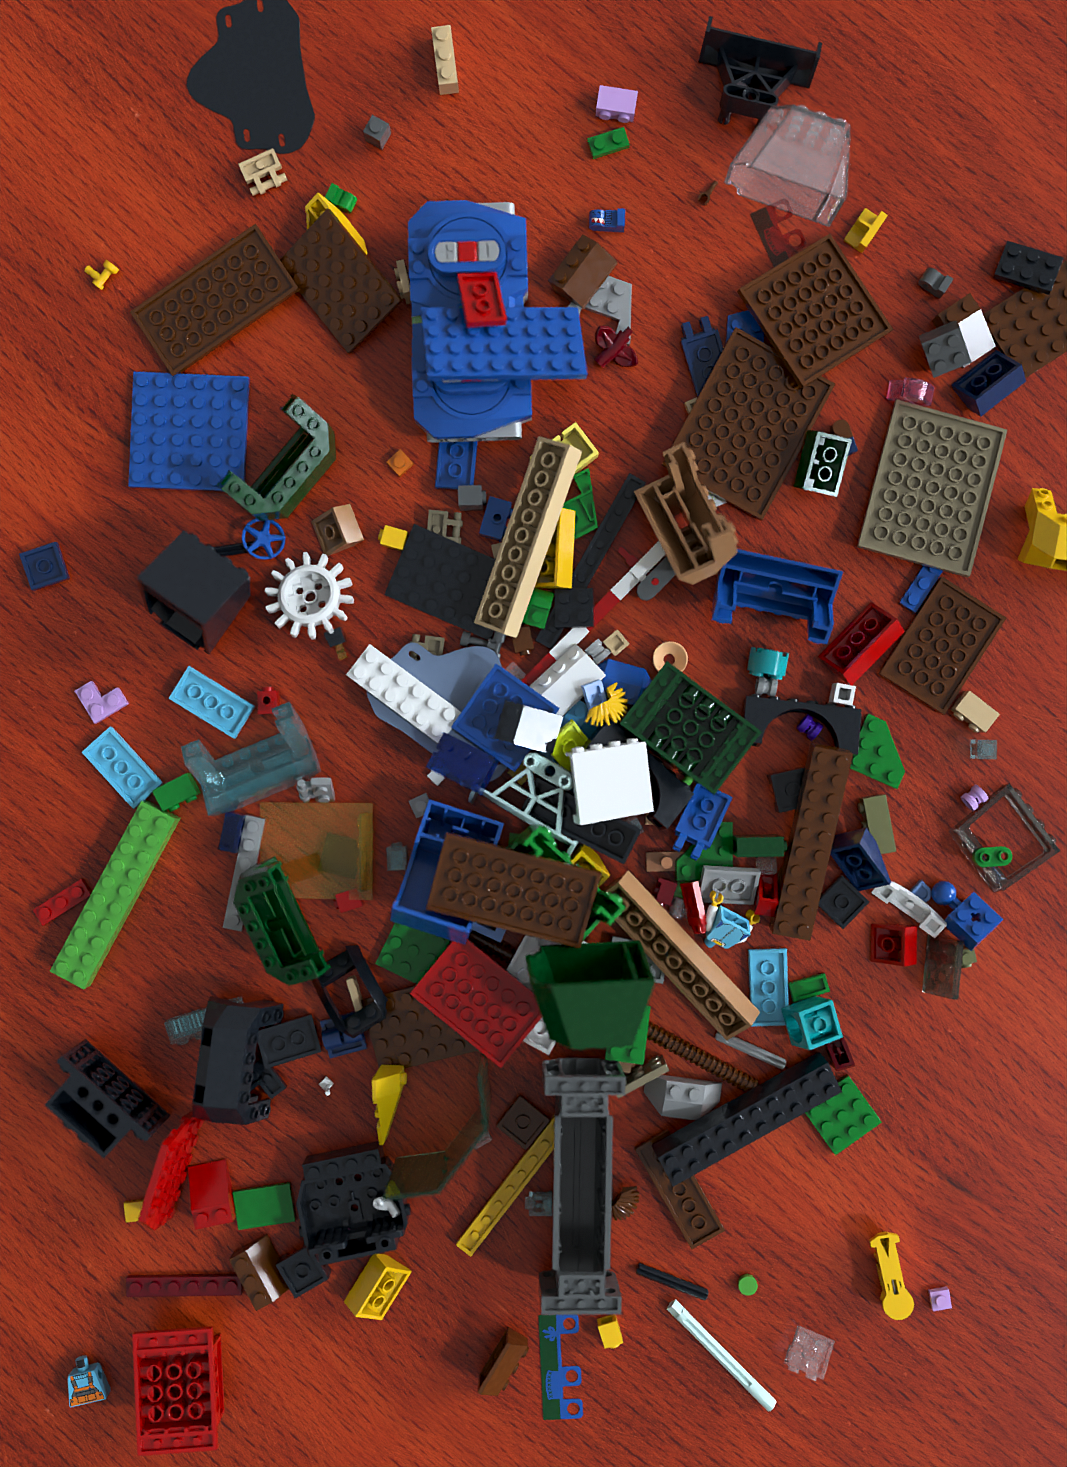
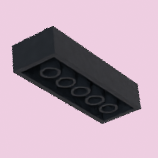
(610, 837)

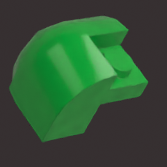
(538, 608)

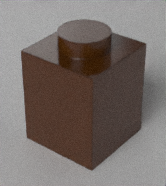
(523, 643)

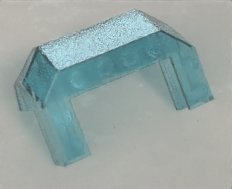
(257, 769)

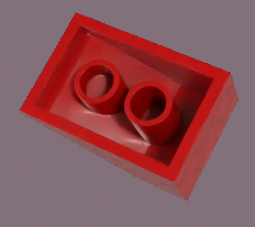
(211, 1194)

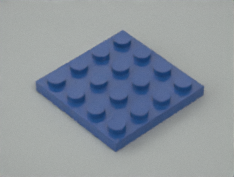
(482, 714)

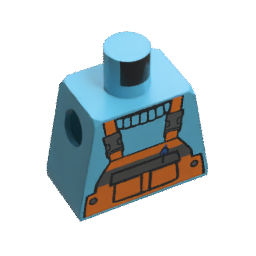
(87, 1383)

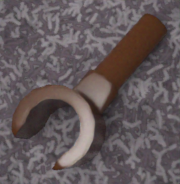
(707, 194)

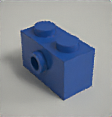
(496, 518)

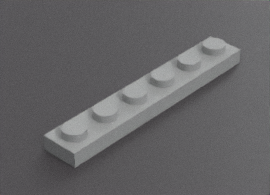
(246, 859)

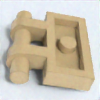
(259, 167)

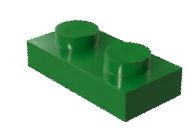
(608, 143)

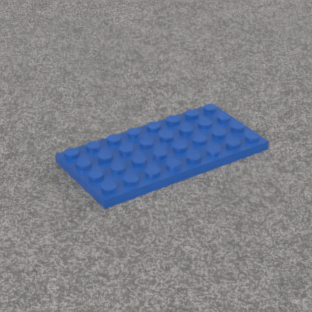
(529, 347)

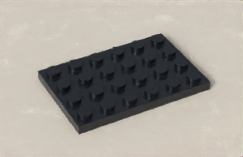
(442, 579)

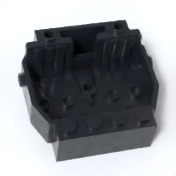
(327, 1209)

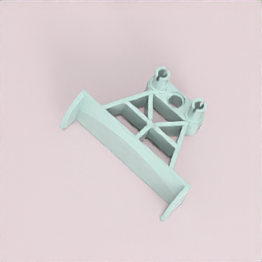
(562, 778)

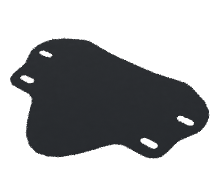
(257, 76)

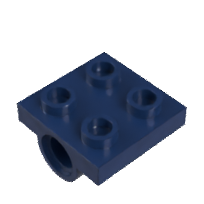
(339, 1043)

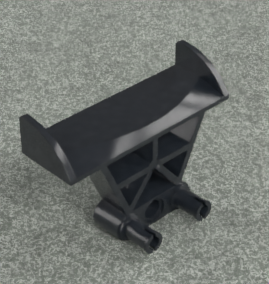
(755, 70)

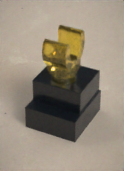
(336, 639)

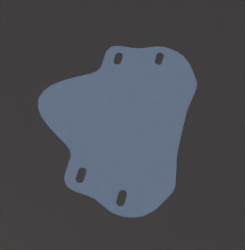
(451, 676)

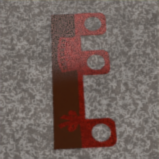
(774, 242)

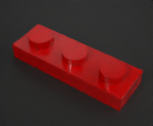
(62, 902)

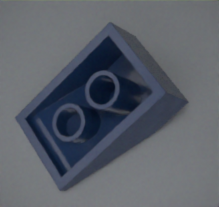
(860, 859)

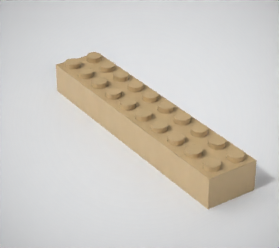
(528, 536)

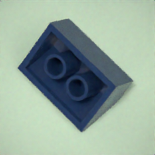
(989, 382)

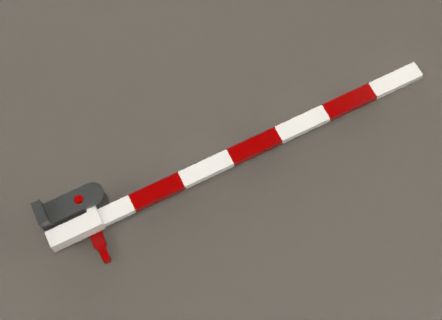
(649, 586)

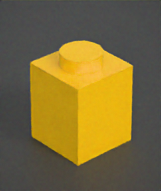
(393, 538)
(610, 1331)

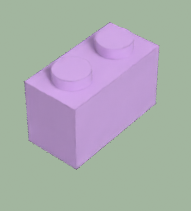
(616, 104)

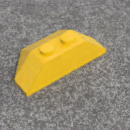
(318, 205)

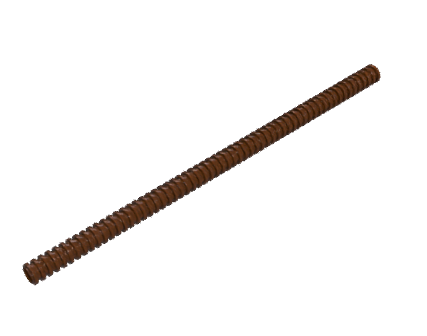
(654, 1033)

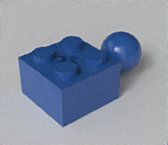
(970, 919)

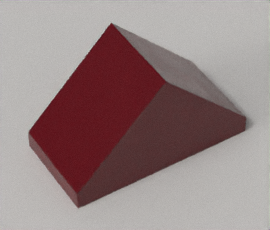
(839, 1054)

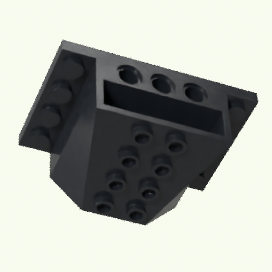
(102, 1101)

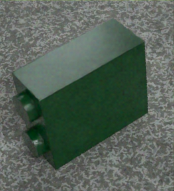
(759, 845)

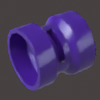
(809, 727)

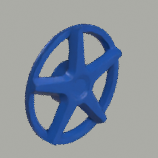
(263, 538)

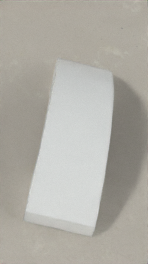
(913, 906)

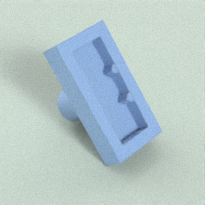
(593, 694)

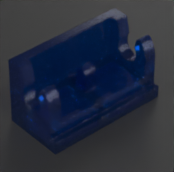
(232, 832)

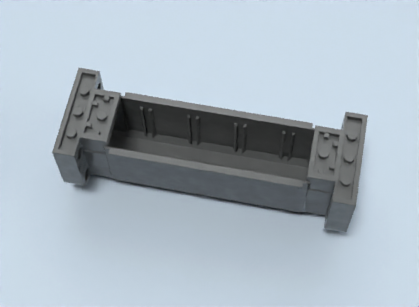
(582, 1187)

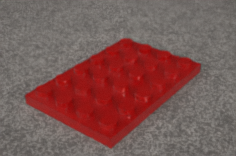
(479, 1000)

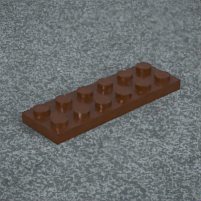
(685, 1200)

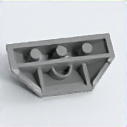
(683, 1096)

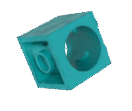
(812, 1022)

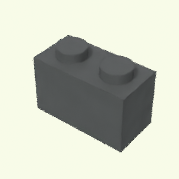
(471, 498)

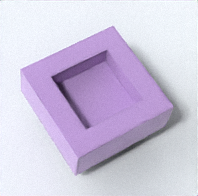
(939, 1298)

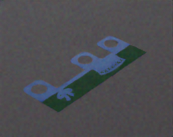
(552, 1372)

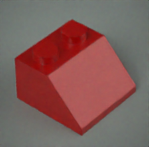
(894, 944)

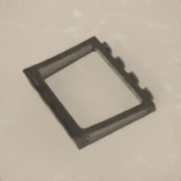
(968, 842)

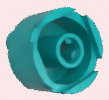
(767, 662)

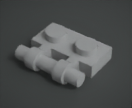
(317, 788)

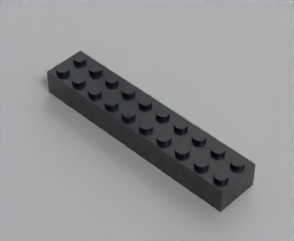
(746, 1118)

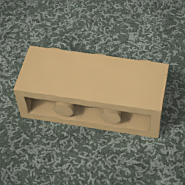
(445, 59)

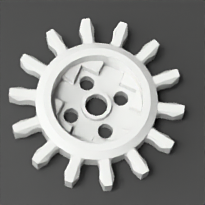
(308, 578)

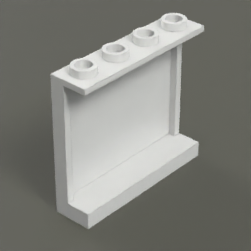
(610, 781)

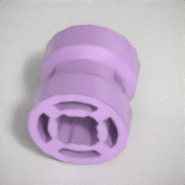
(974, 797)

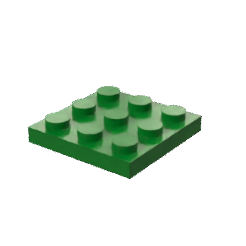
(410, 952)
(844, 1116)

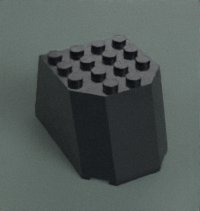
(194, 591)

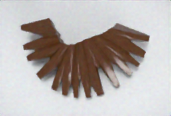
(623, 1203)

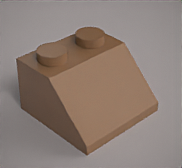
(337, 529)

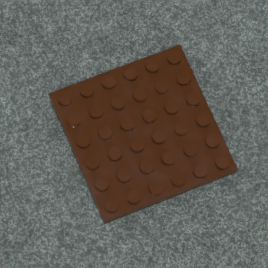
(815, 310)

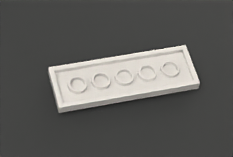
(403, 693)

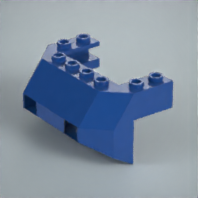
(778, 588)

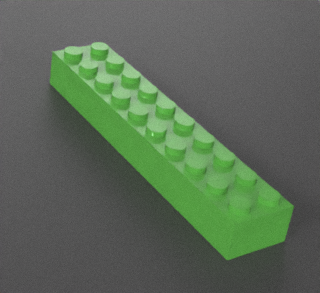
(115, 894)

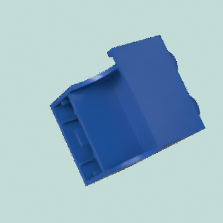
(415, 889)

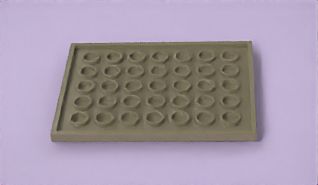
(932, 488)

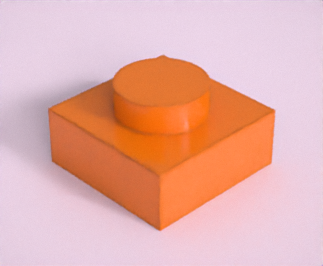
(400, 463)

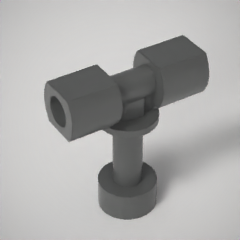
(493, 643)

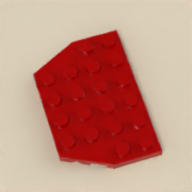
(169, 1173)

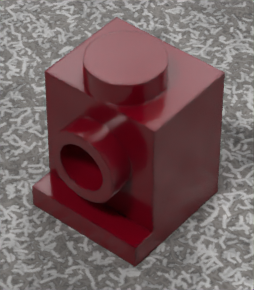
(664, 891)

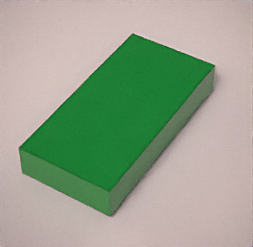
(808, 987)

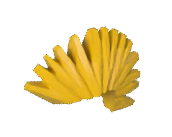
(610, 709)

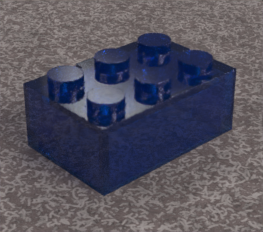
(464, 763)

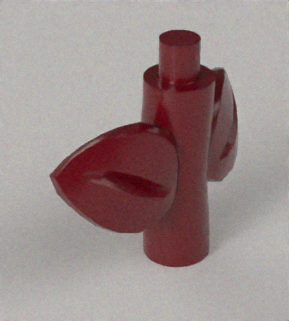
(615, 347)

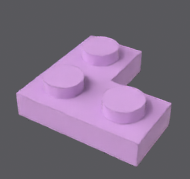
(100, 706)

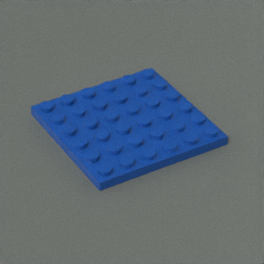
(187, 430)

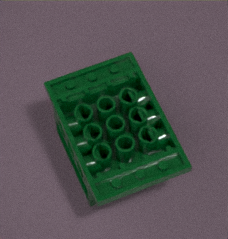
(690, 728)

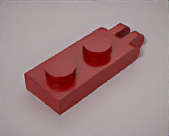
(694, 906)

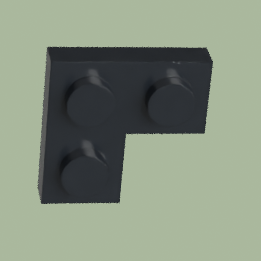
(267, 1079)

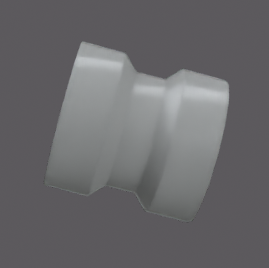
(597, 651)
(766, 686)

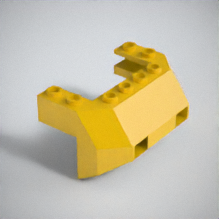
(1048, 532)

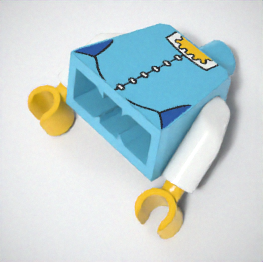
(725, 926)

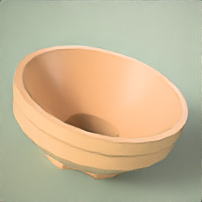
(670, 648)

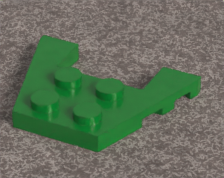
(583, 505)

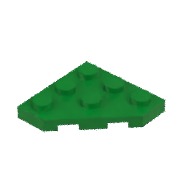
(878, 753)
(717, 855)

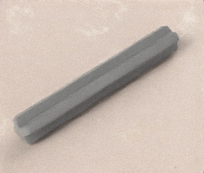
(753, 1050)

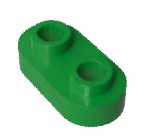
(993, 856)

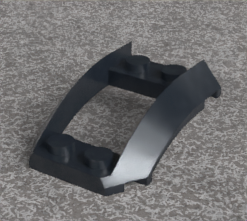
(365, 1017)

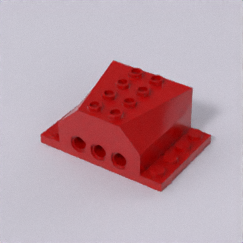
(177, 1390)

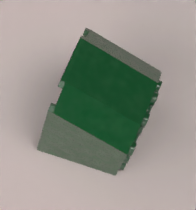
(591, 992)

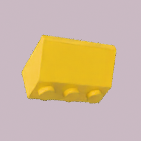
(377, 1287)

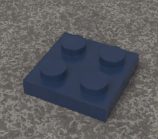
(44, 566)

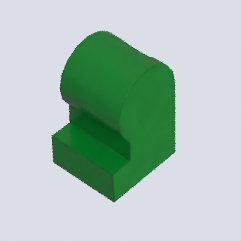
(341, 199)

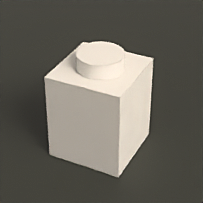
(842, 694)

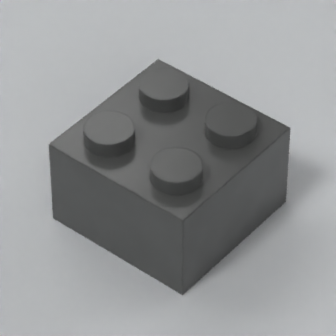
(945, 348)

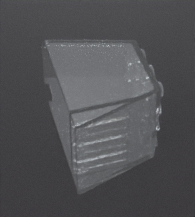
(795, 163)

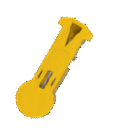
(895, 1297)

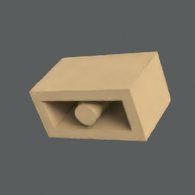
(974, 712)

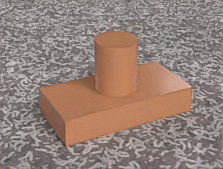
(661, 860)

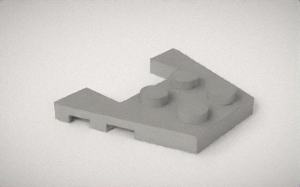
(612, 301)

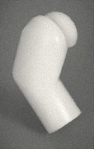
(388, 1205)

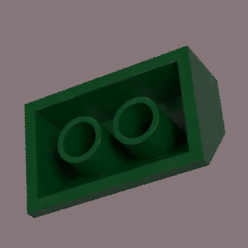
(822, 463)

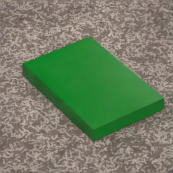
(264, 1205)

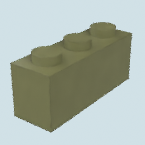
(877, 821)

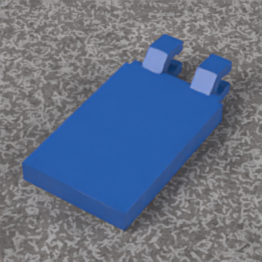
(701, 820)

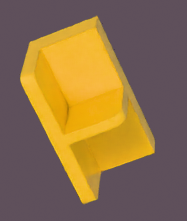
(864, 229)

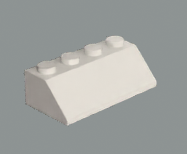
(563, 679)

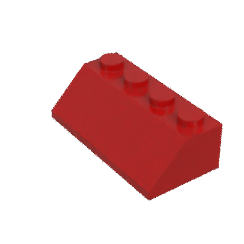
(861, 643)

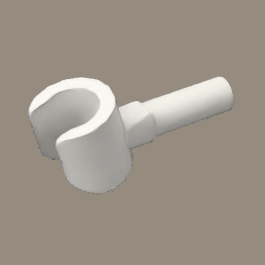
(326, 1083)

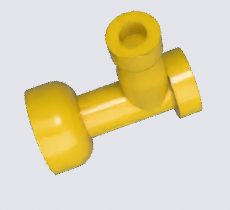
(100, 279)

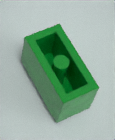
(176, 792)

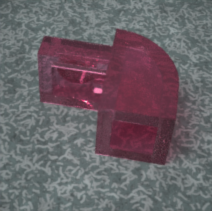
(911, 390)

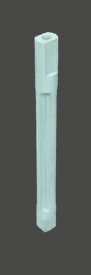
(721, 1355)

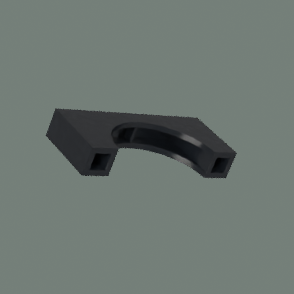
(668, 791)

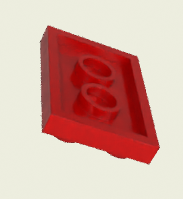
(481, 299)

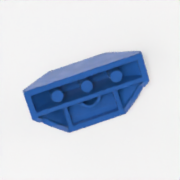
(629, 678)

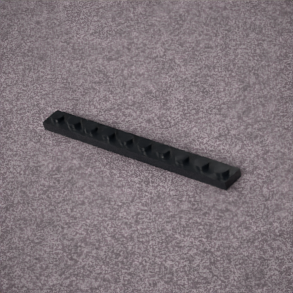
(596, 550)

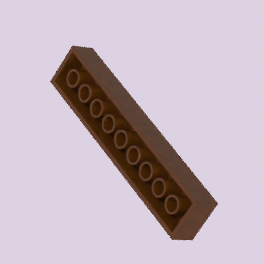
(811, 840)

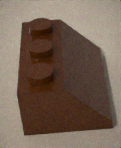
(582, 271)
(258, 1271)
(502, 1363)

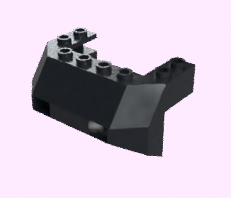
(228, 1061)

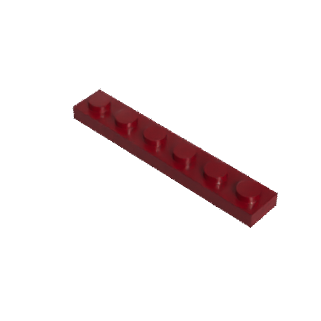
(183, 1285)

